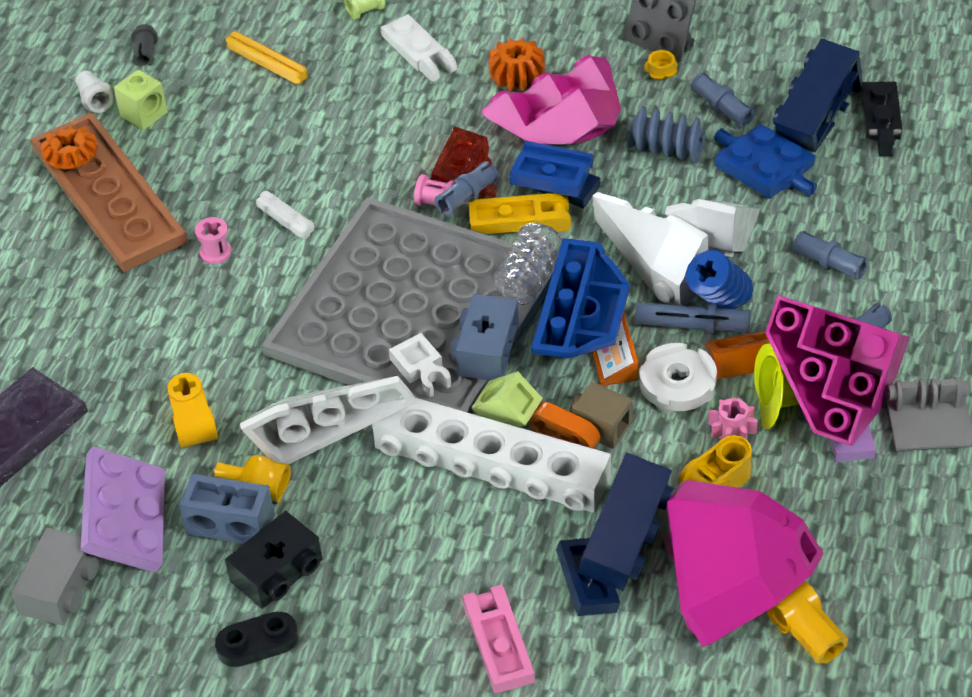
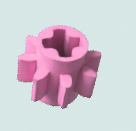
(732, 419)

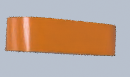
(563, 425)

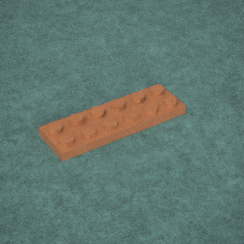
(116, 200)

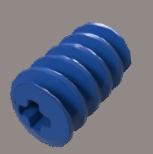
(718, 280)

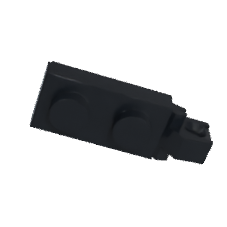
(882, 114)

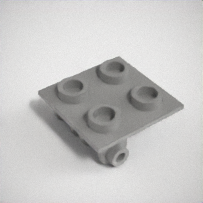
(929, 414)

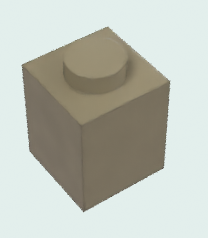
(606, 411)

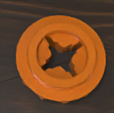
(69, 156)

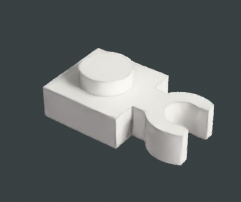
(421, 361)

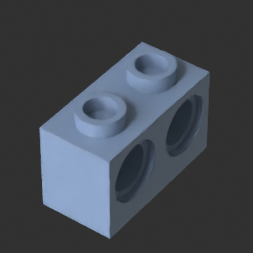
(225, 508)

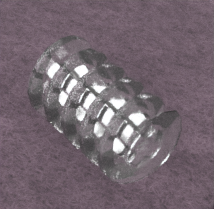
(527, 262)

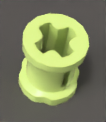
(357, 7)

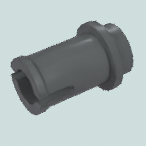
(144, 39)

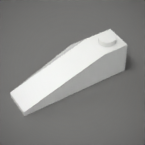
(652, 245)
(319, 418)

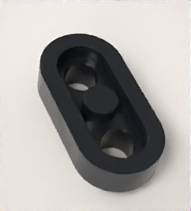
(256, 639)

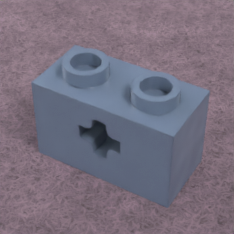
(486, 337)

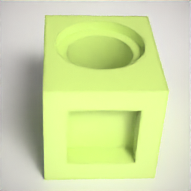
(140, 99)
(508, 400)

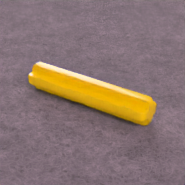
(266, 57)

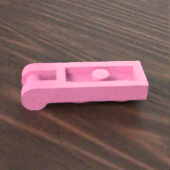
(498, 639)

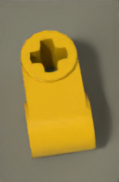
(191, 412)
(717, 466)

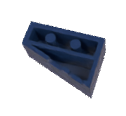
(818, 94)

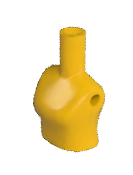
(259, 471)

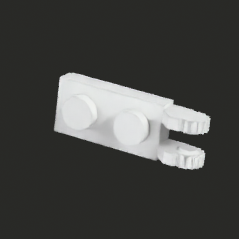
(418, 47)

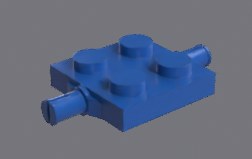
(765, 161)

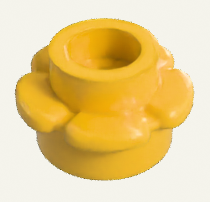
(661, 65)

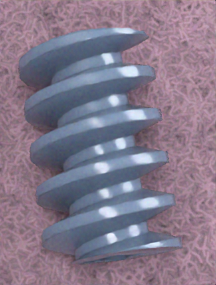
(667, 135)

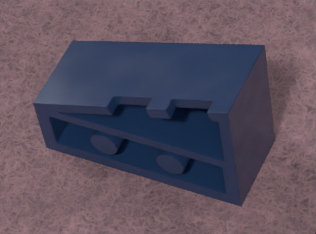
(626, 522)

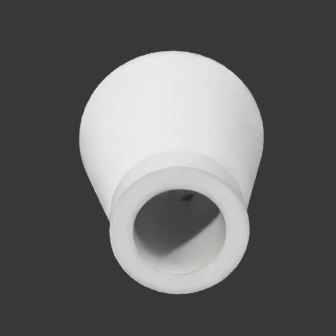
(94, 93)

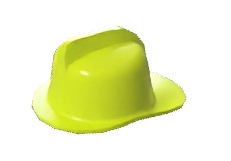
(771, 386)

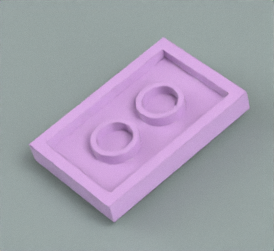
(123, 510)

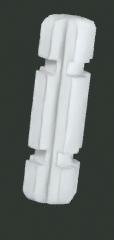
(285, 215)

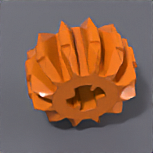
(516, 63)

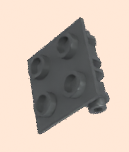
(661, 25)

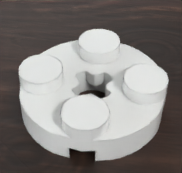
(681, 395)

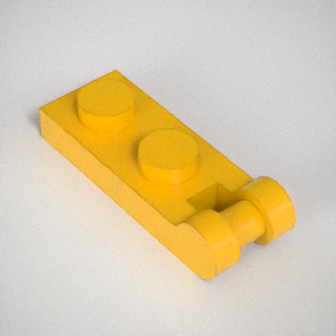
(513, 212)

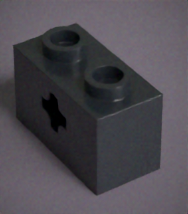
(274, 560)

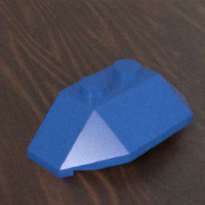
(581, 303)

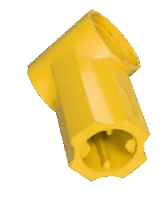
(804, 618)

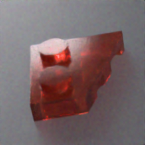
(461, 156)

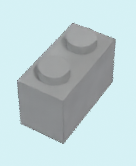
(54, 578)

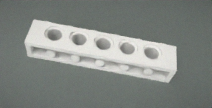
(496, 453)

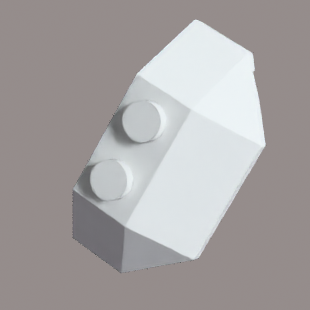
(724, 222)

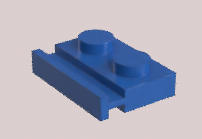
(551, 169)

